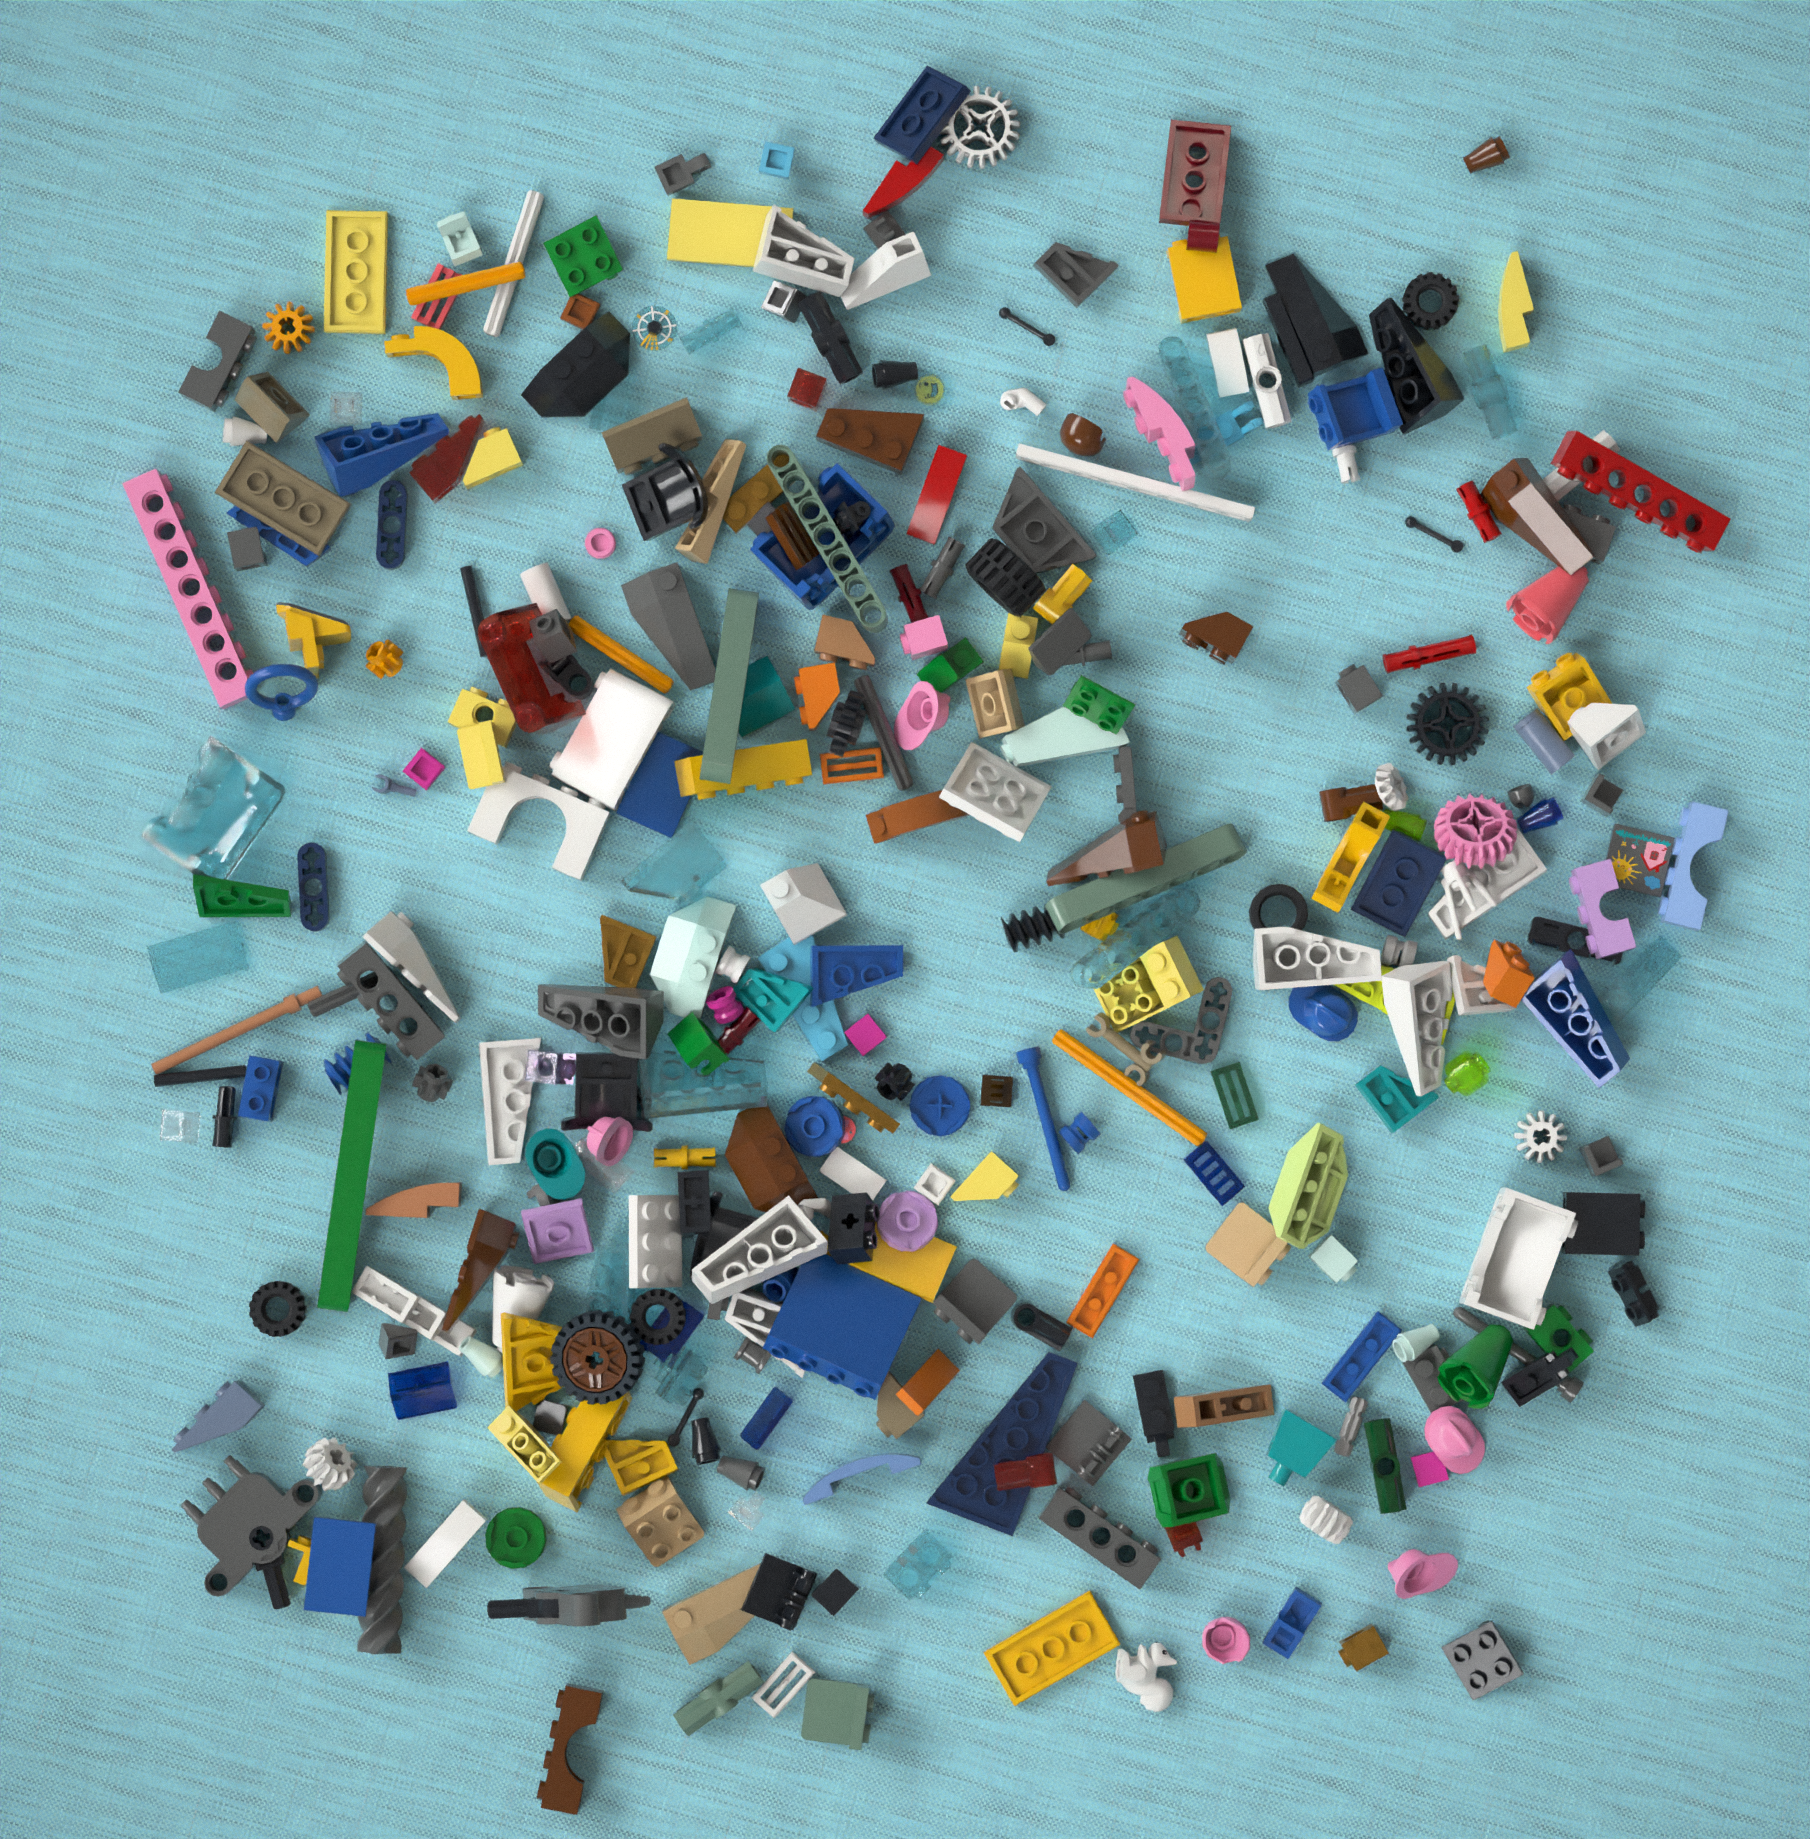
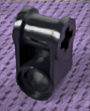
(565, 671)

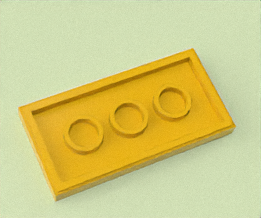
(1051, 1648)

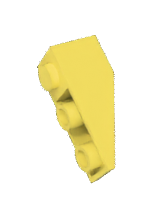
(525, 1444)

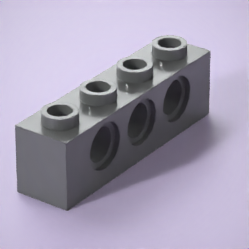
(365, 959)
(1134, 1571)

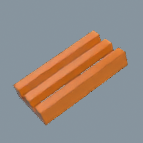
(849, 766)

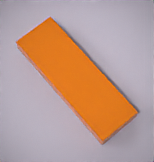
(1102, 1290)
(927, 1382)

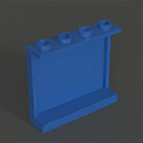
(842, 1324)

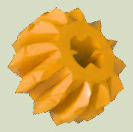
(278, 333)

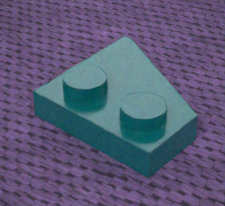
(771, 996)
(1393, 1097)

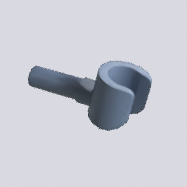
(393, 787)

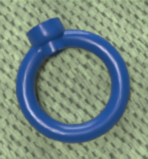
(287, 711)

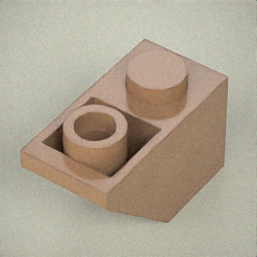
(842, 640)

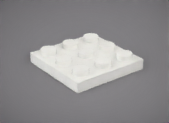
(995, 792)

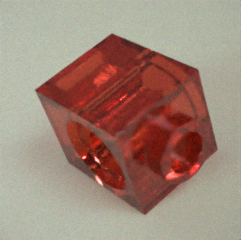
(807, 389)

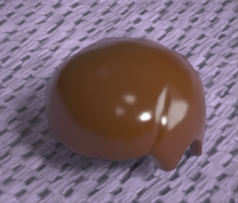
(1081, 436)

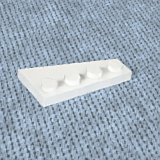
(1500, 880)

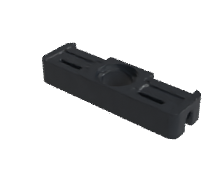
(1288, 340)
(1556, 933)

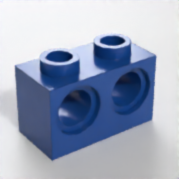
(260, 1088)

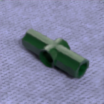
(1387, 1486)

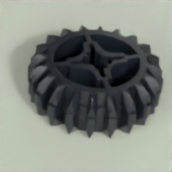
(1448, 738)

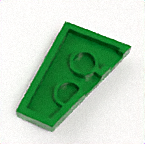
(238, 899)

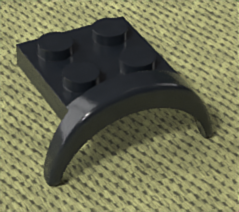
(667, 495)
(605, 1089)
(724, 1226)

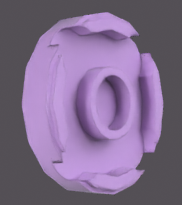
(907, 1221)

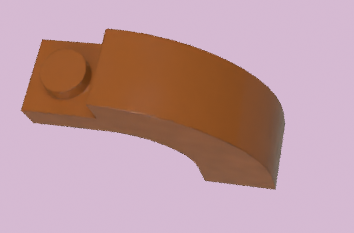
(911, 816)

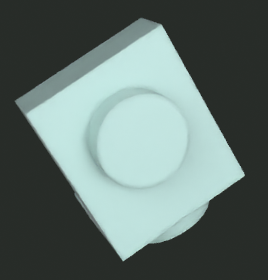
(459, 238)

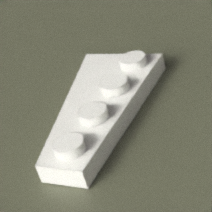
(505, 1097)

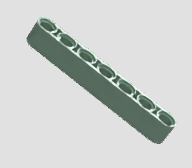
(821, 524)
(729, 686)
(1123, 890)

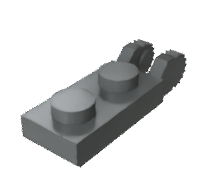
(1126, 791)

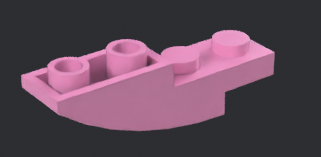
(1161, 423)

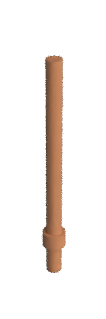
(290, 1004)

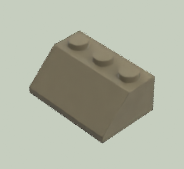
(639, 438)

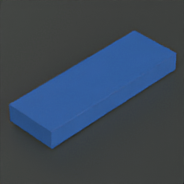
(1361, 1356)

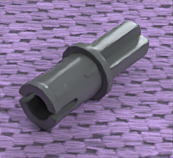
(1090, 653)

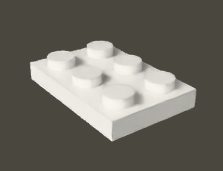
(654, 1241)

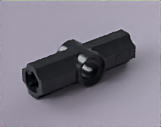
(830, 338)

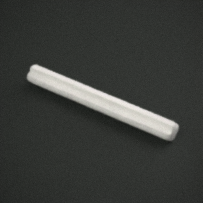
(516, 254)

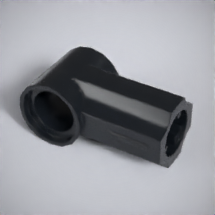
(1043, 1326)

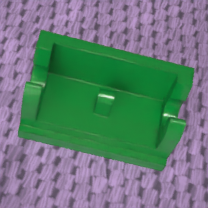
(697, 1043)

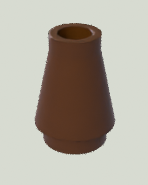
(1487, 155)

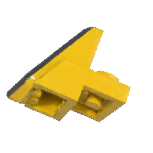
(310, 631)

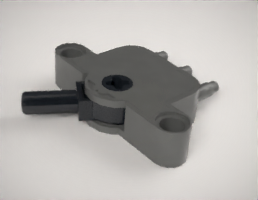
(236, 1520)
(569, 1605)

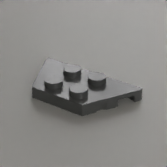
(1037, 529)

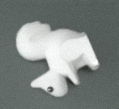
(1140, 1678)

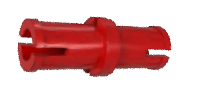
(1479, 511)

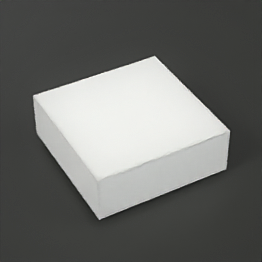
(934, 1184)

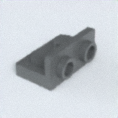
(1424, 1376)

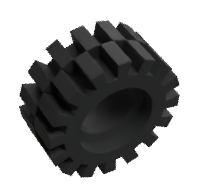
(1430, 282)
(673, 1305)
(296, 1308)

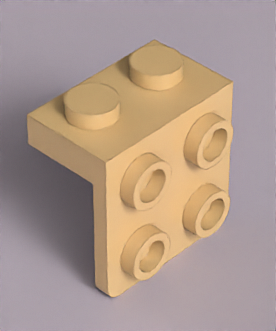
(1247, 1245)
(660, 1522)

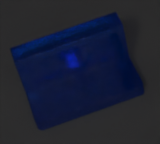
(693, 1318)
(422, 1390)

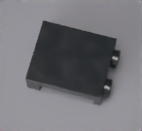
(1605, 1223)

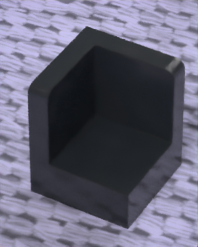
(834, 1591)

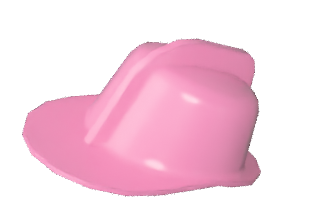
(920, 714)
(609, 1139)
(1454, 1439)
(1421, 1573)

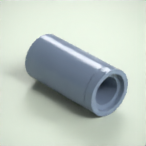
(1544, 741)

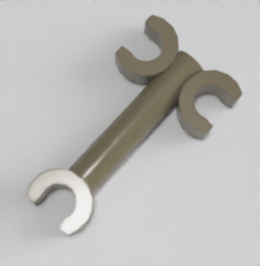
(1142, 1059)

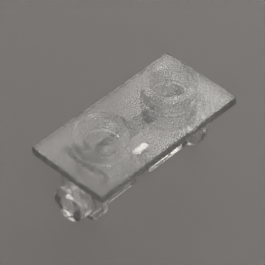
(610, 1176)

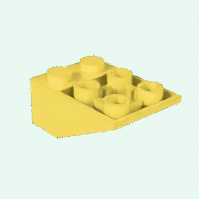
(1149, 985)

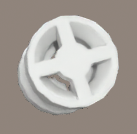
(732, 964)

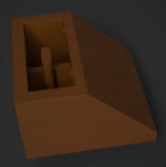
(1219, 634)

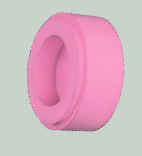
(600, 543)

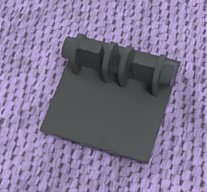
(1088, 1443)

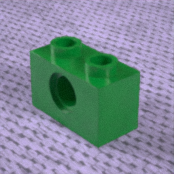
(1556, 1319)

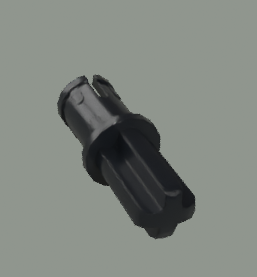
(225, 1117)

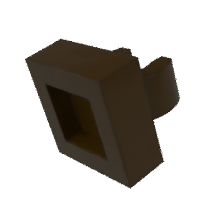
(996, 1091)

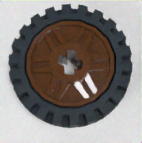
(578, 1368)

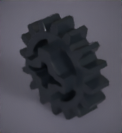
(846, 723)

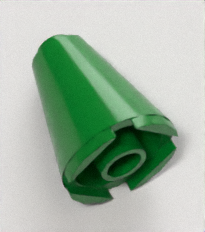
(1477, 1367)

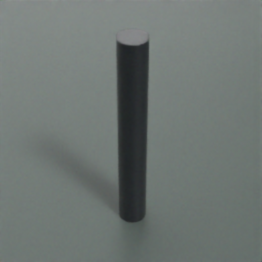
(473, 602)
(200, 1075)

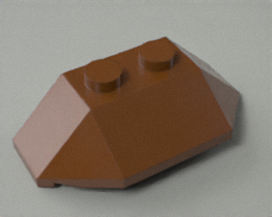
(765, 1161)

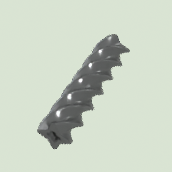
(384, 1496)

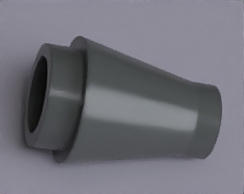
(742, 1472)

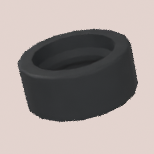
(1274, 890)

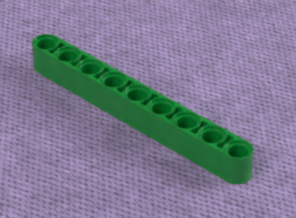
(351, 1175)

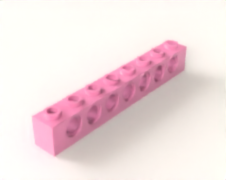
(140, 492)

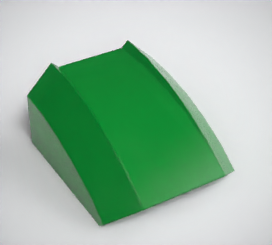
(1189, 1490)

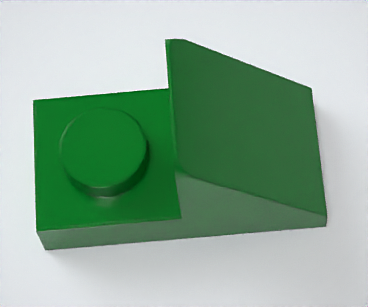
(951, 666)

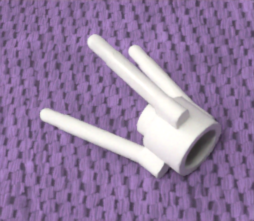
(1459, 879)

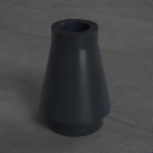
(893, 373)
(704, 1442)

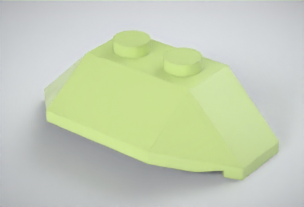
(1309, 1187)

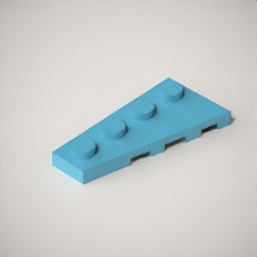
(819, 1022)

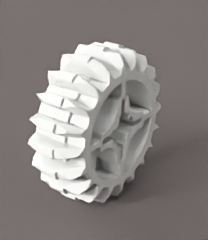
(988, 139)

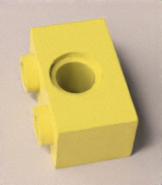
(471, 702)

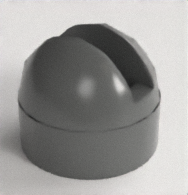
(1521, 796)

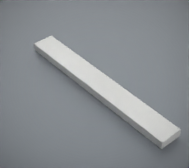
(1134, 482)

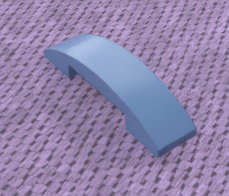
(896, 1461)

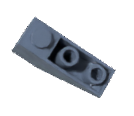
(230, 1413)

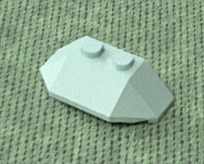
(691, 954)

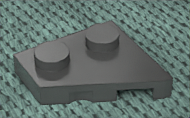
(1073, 272)

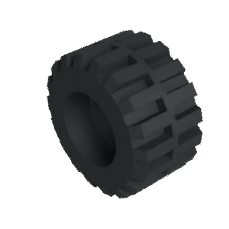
(1005, 577)

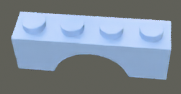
(1683, 903)

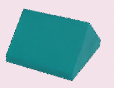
(763, 698)

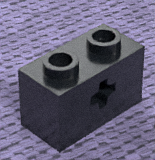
(852, 1228)

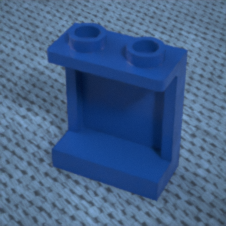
(1354, 410)

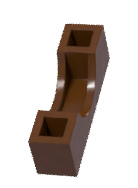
(563, 1787)

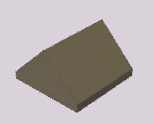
(270, 405)

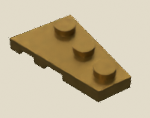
(854, 1101)

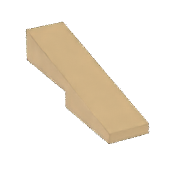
(718, 484)

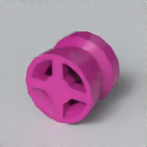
(724, 1005)

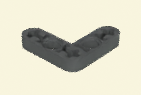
(1191, 1040)

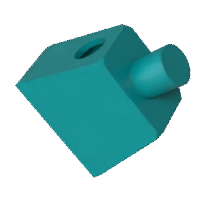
(1296, 1447)

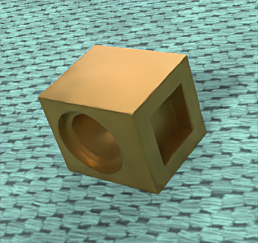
(1362, 1648)

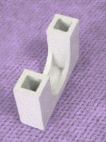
(583, 820)

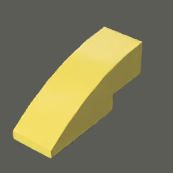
(1513, 305)

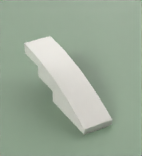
(410, 1309)

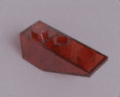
(445, 466)

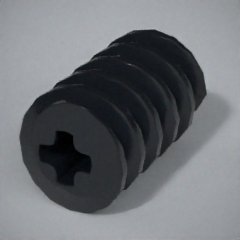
(1029, 928)

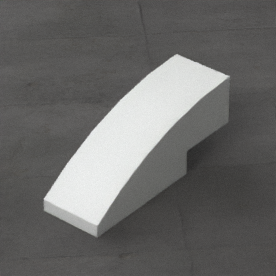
(445, 1543)

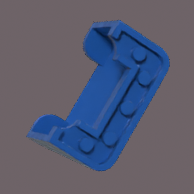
(814, 580)

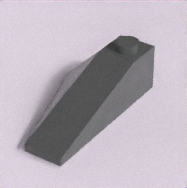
(668, 618)
(613, 1016)

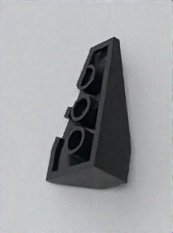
(1318, 321)
(1415, 373)

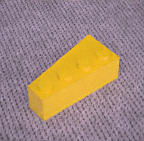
(751, 767)

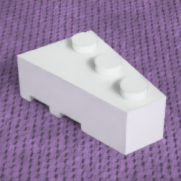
(800, 256)
(754, 1316)

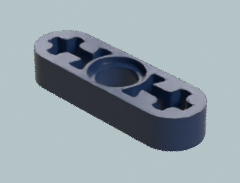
(400, 502)
(319, 864)

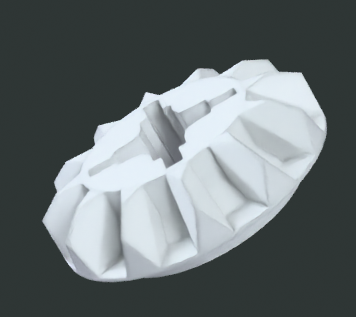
(1391, 787)

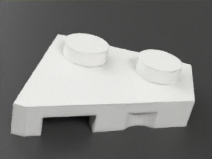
(1470, 991)

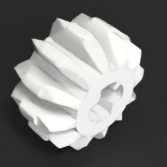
(1541, 1147)
(329, 1464)
(1326, 1519)

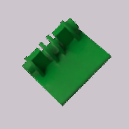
(583, 256)
(1098, 705)

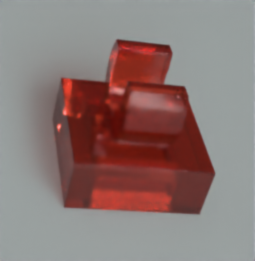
(1184, 1537)

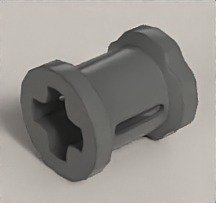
(753, 1354)

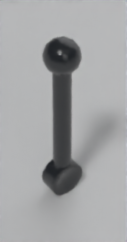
(1048, 339)
(1456, 546)
(674, 1439)

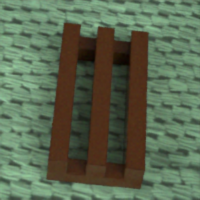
(792, 535)

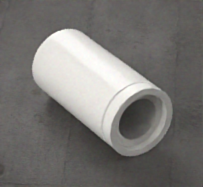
(544, 590)

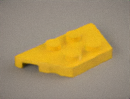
(527, 1360)

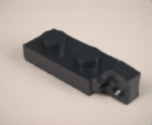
(1539, 1375)
(1154, 1409)

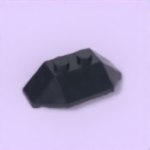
(582, 371)

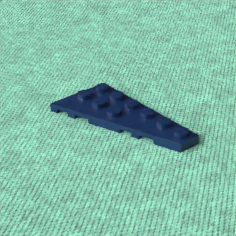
(1015, 1433)

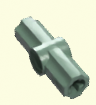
(718, 1698)

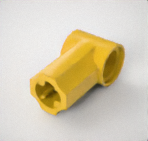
(1063, 594)

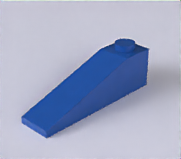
(367, 455)

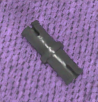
(942, 567)

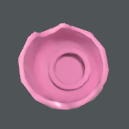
(1226, 1640)

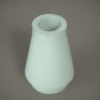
(1414, 1342)
(482, 1356)

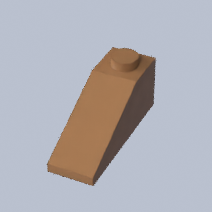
(1223, 1406)

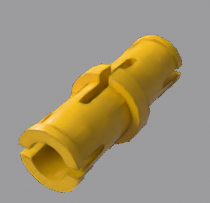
(685, 1157)

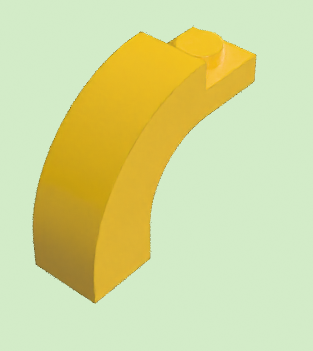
(461, 368)
(1350, 856)

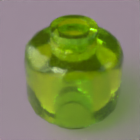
(1466, 1073)

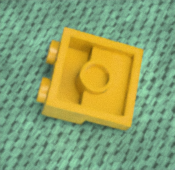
(1566, 690)

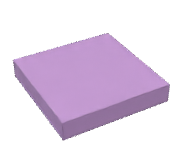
(557, 1231)

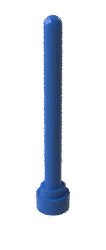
(1030, 1060)

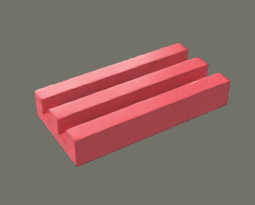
(447, 307)

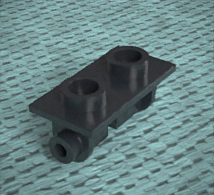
(849, 518)
(1639, 1307)

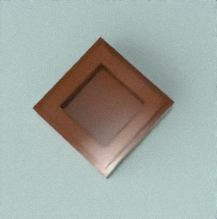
(580, 311)

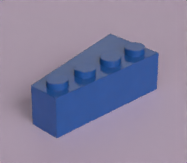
(1576, 1019)

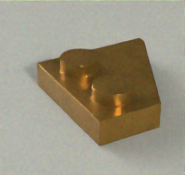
(624, 952)

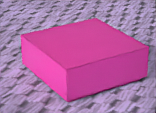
(424, 769)
(865, 1034)
(1428, 1469)

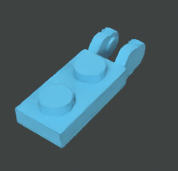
(1229, 428)

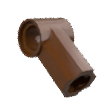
(1343, 802)

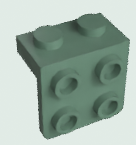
(837, 1712)

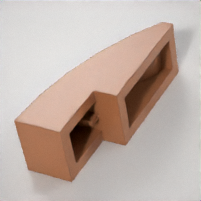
(417, 1200)

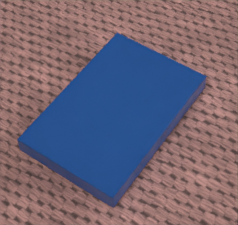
(654, 789)
(340, 1566)

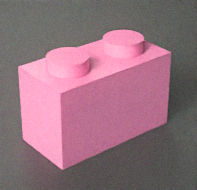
(924, 638)

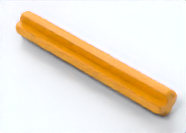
(465, 283)
(621, 654)

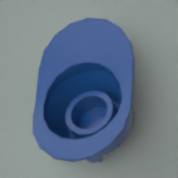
(1323, 1011)

